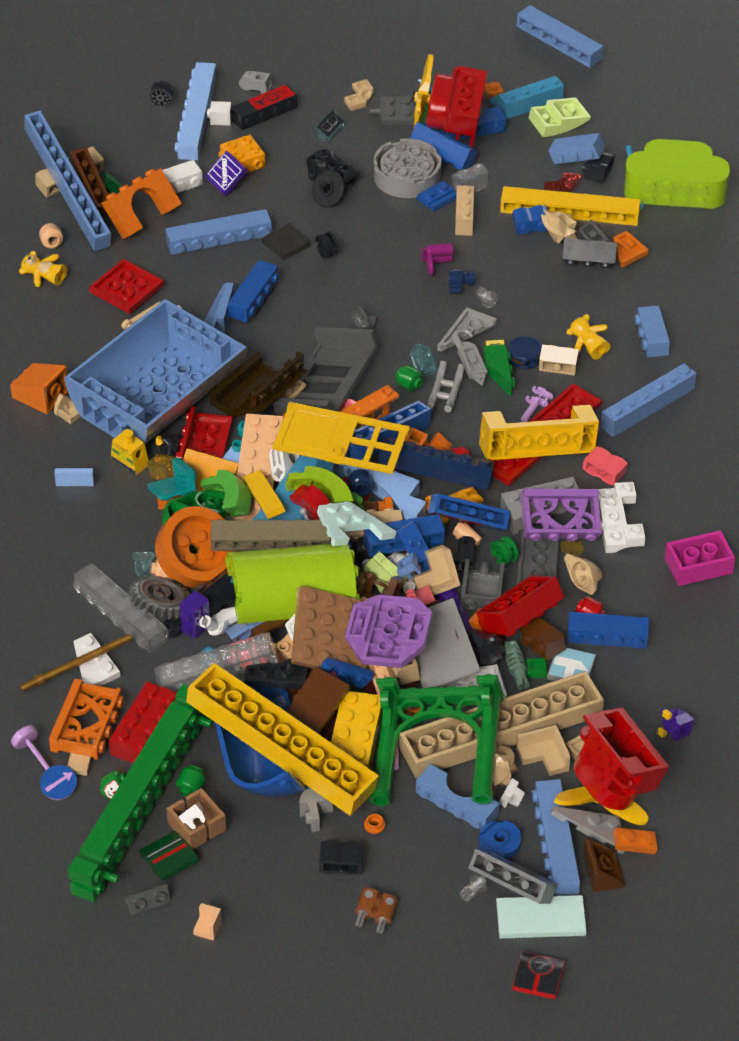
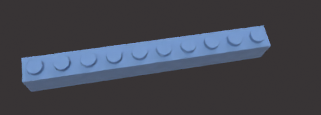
(67, 181)

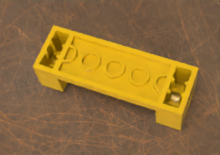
(538, 437)

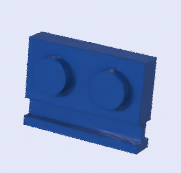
(437, 196)

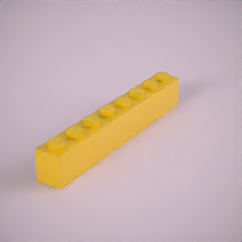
(580, 206)

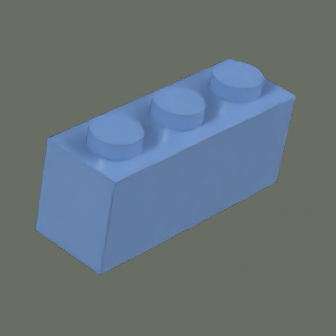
(576, 148)
(652, 331)

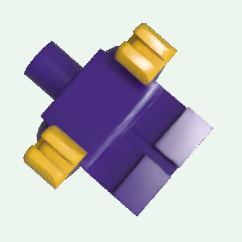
(676, 723)

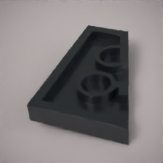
(276, 675)

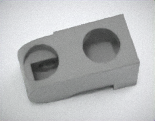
(256, 81)

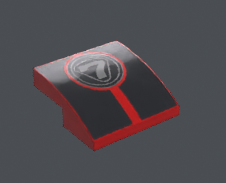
(538, 975)

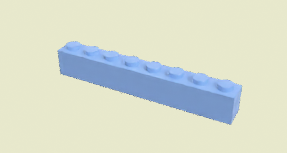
(195, 112)

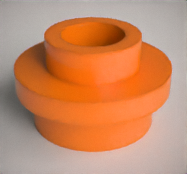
(374, 819)

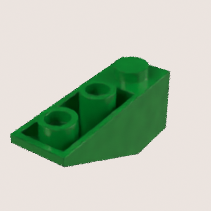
(498, 367)

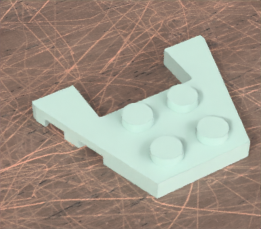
(349, 517)

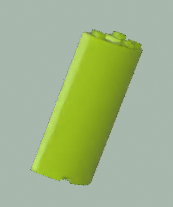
(269, 578)

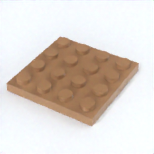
(321, 628)

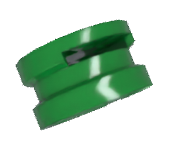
(504, 550)

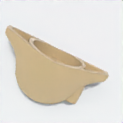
(583, 573)

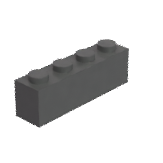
(513, 876)

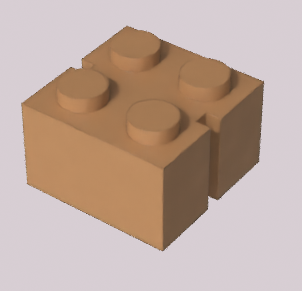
(213, 826)

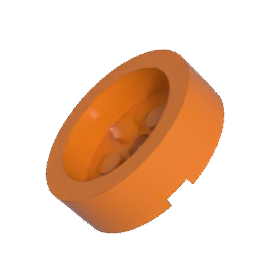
(172, 550)

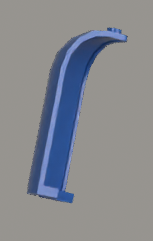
(252, 769)

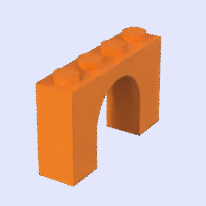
(120, 208)

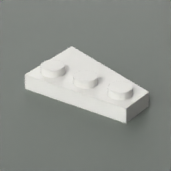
(98, 670)

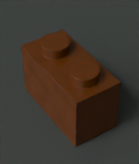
(543, 638)

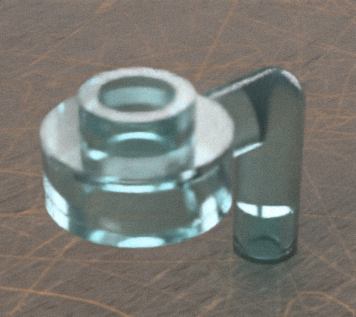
(142, 562)

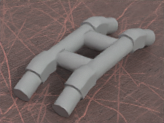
(440, 381)

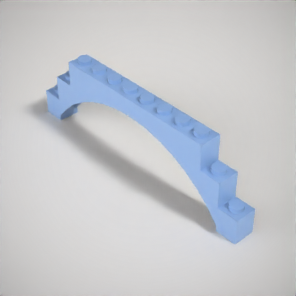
(396, 485)

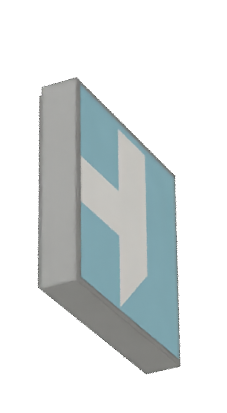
(570, 663)

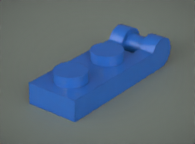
(348, 673)

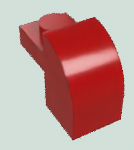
(310, 498)

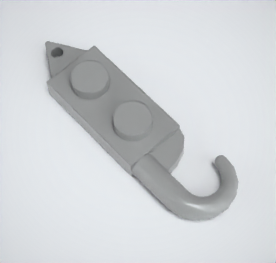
(470, 357)

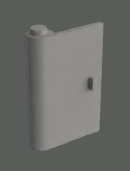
(447, 650)

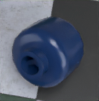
(360, 482)

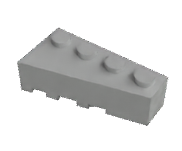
(511, 502)

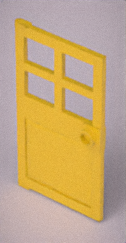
(328, 434)

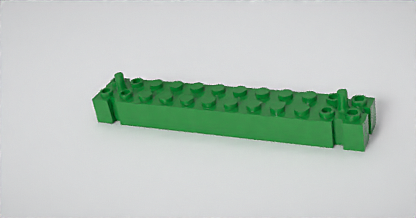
(135, 798)

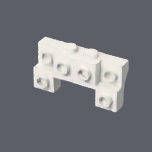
(614, 527)

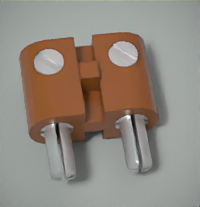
(375, 906)

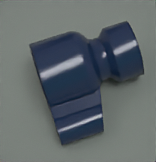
(458, 278)

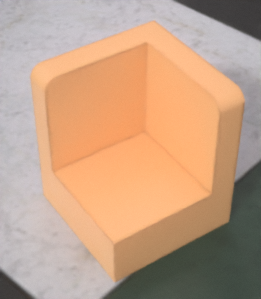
(208, 922)

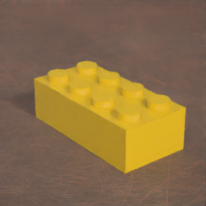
(358, 726)

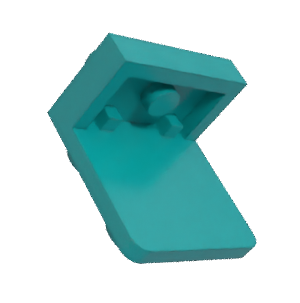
(180, 484)

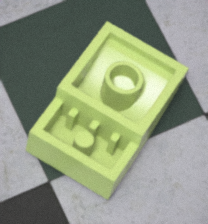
(558, 116)

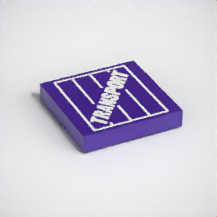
(226, 173)

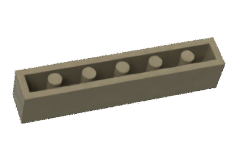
(265, 534)

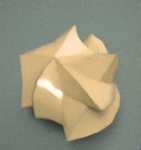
(559, 225)
(503, 766)

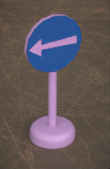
(57, 781)

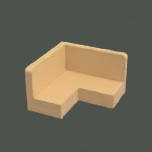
(441, 572)
(544, 745)

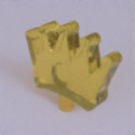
(572, 547)

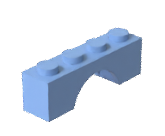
(433, 786)

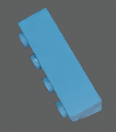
(532, 95)

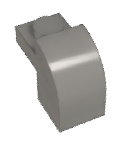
(312, 805)

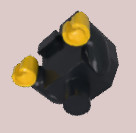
(168, 444)

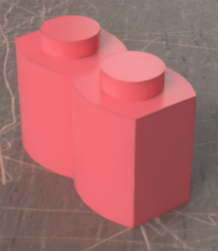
(605, 465)

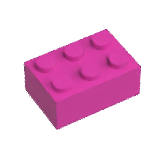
(699, 558)

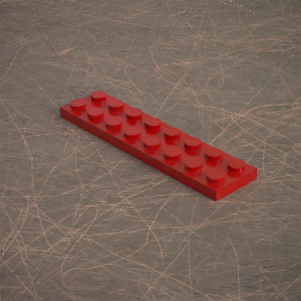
(560, 408)

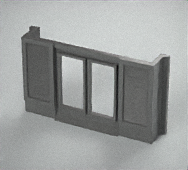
(335, 348)

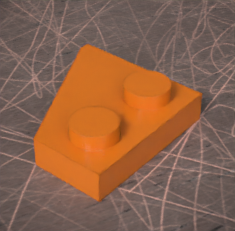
(629, 249)

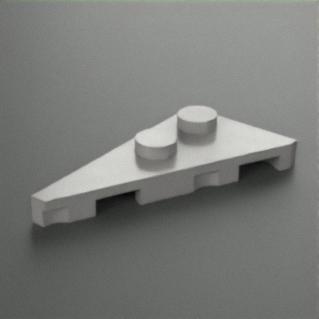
(590, 823)

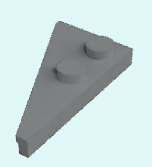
(471, 320)

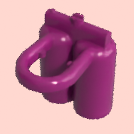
(437, 254)

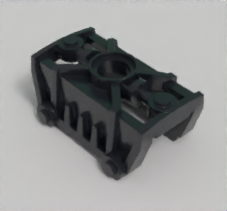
(331, 162)

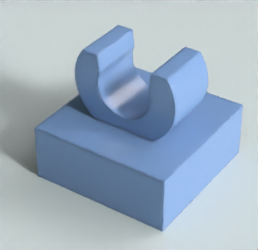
(407, 565)

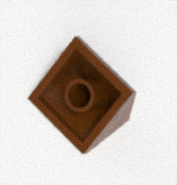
(602, 867)

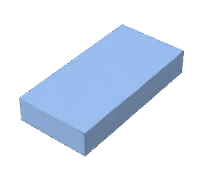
(74, 477)

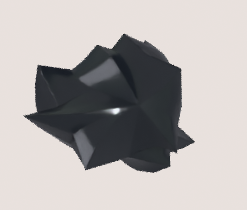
(486, 647)

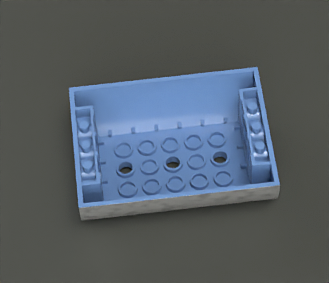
(120, 380)

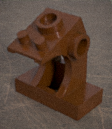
(366, 581)

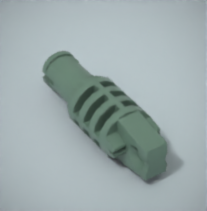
(516, 664)

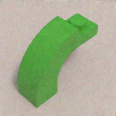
(237, 494)

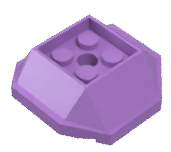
(388, 630)

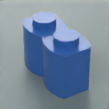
(529, 219)

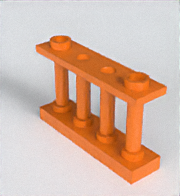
(373, 402)

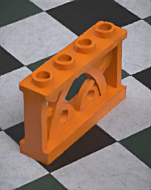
(79, 696)

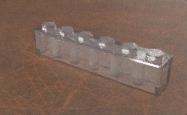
(116, 604)
(230, 657)

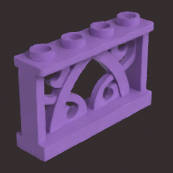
(578, 496)

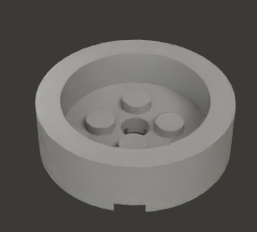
(410, 179)

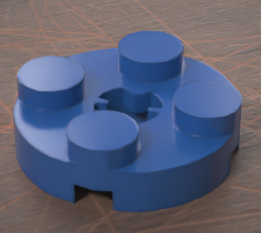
(507, 830)

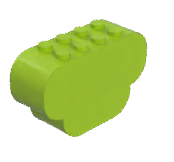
(677, 175)

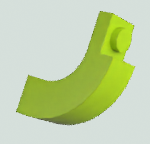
(324, 480)

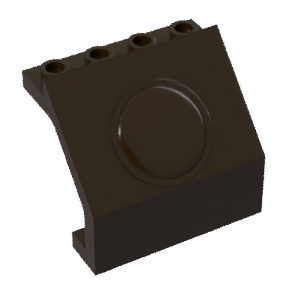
(255, 385)

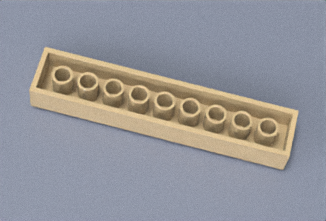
(455, 742)

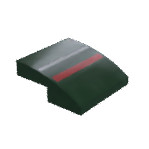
(169, 855)

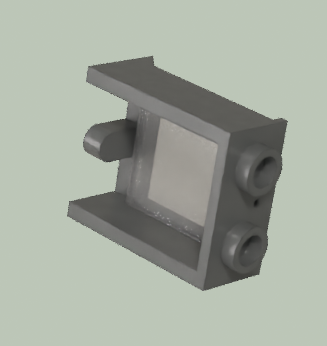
(481, 586)

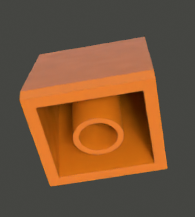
(40, 386)

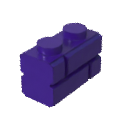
(191, 612)

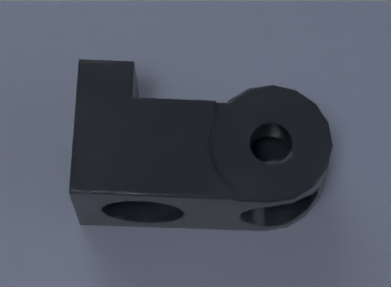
(465, 551)

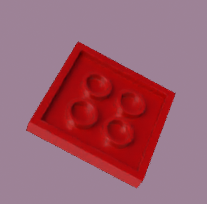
(126, 286)

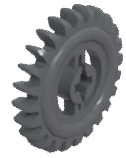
(160, 597)

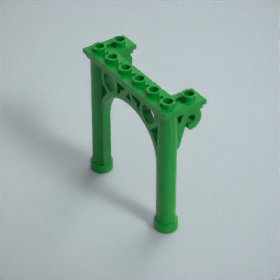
(396, 701)

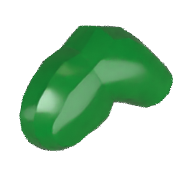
(205, 498)

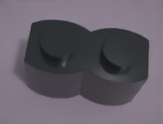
(598, 168)
(341, 857)

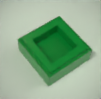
(536, 668)

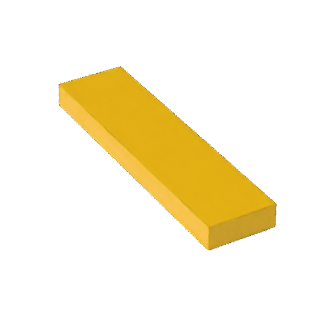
(264, 494)

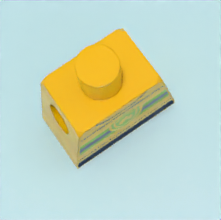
(129, 452)

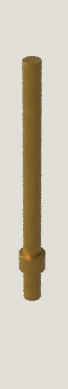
(39, 679)

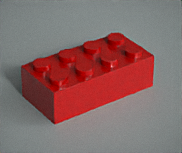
(520, 605)
(140, 721)

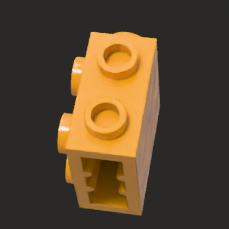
(246, 152)

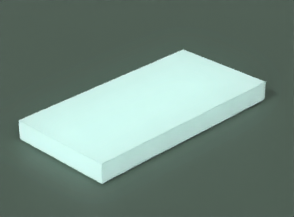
(526, 918)

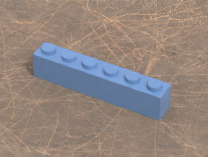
(560, 36)
(218, 231)
(648, 400)
(557, 839)

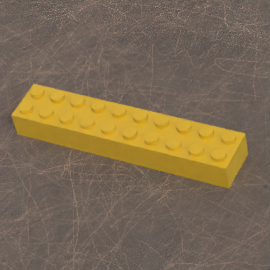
(282, 739)

